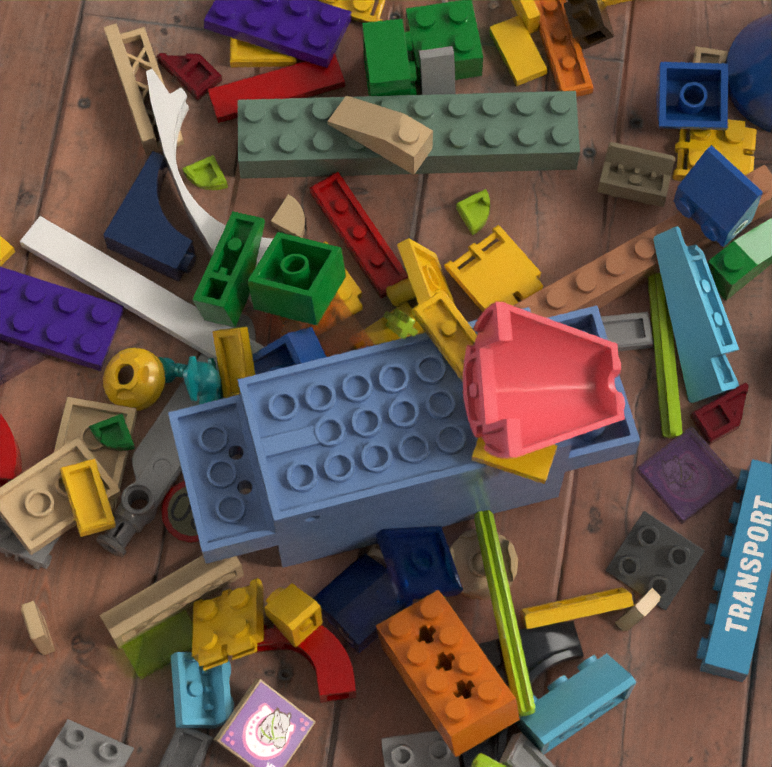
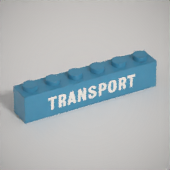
(744, 579)

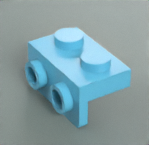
(200, 696)

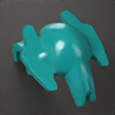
(199, 377)

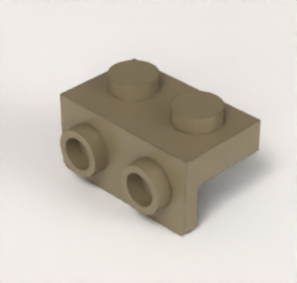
(636, 174)

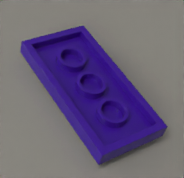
(291, 27)
(56, 319)

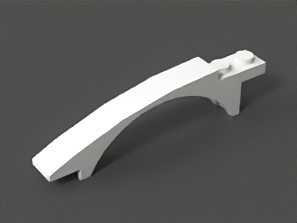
(169, 114)

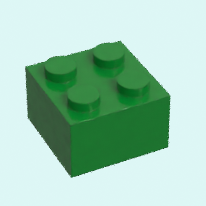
(447, 26)
(388, 58)
(297, 278)

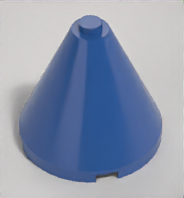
(751, 72)

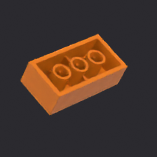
(448, 673)

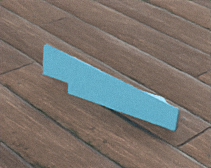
(696, 317)

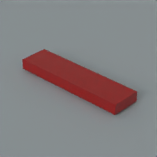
(288, 82)
(358, 233)

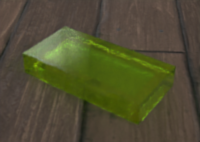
(157, 645)

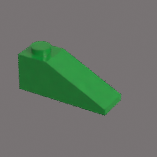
(742, 260)
(225, 284)

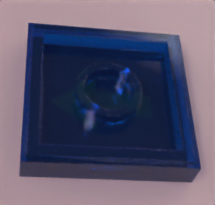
(419, 562)

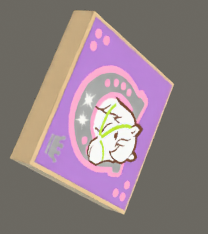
(264, 728)

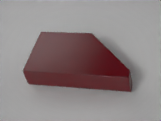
(191, 72)
(721, 415)

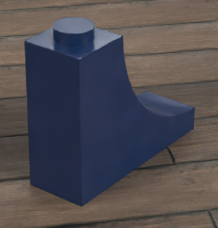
(142, 229)

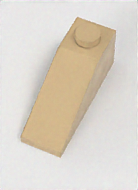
(384, 132)

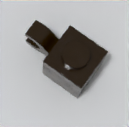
(588, 21)

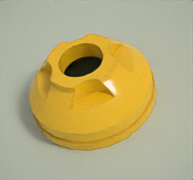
(146, 383)

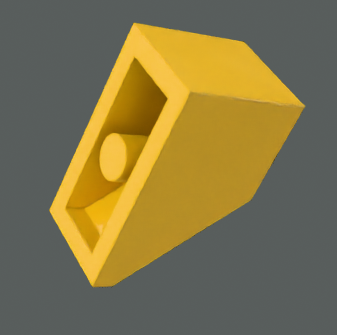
(293, 613)

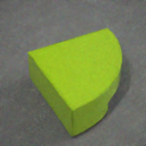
(206, 174)
(475, 210)

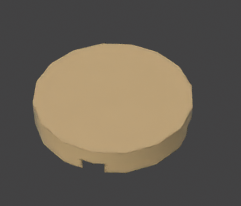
(470, 565)

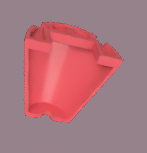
(537, 381)

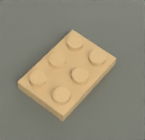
(75, 423)
(37, 501)

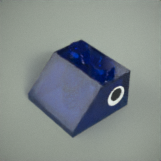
(360, 601)

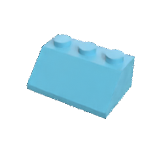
(576, 702)

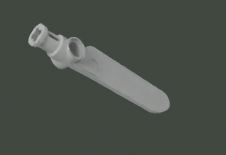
(155, 468)

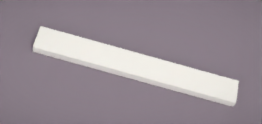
(123, 286)

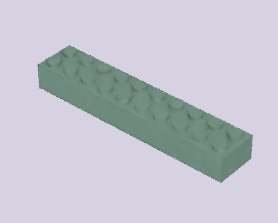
(468, 135)

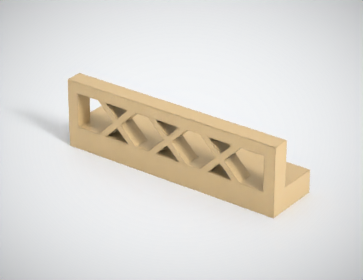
(131, 86)
(169, 597)

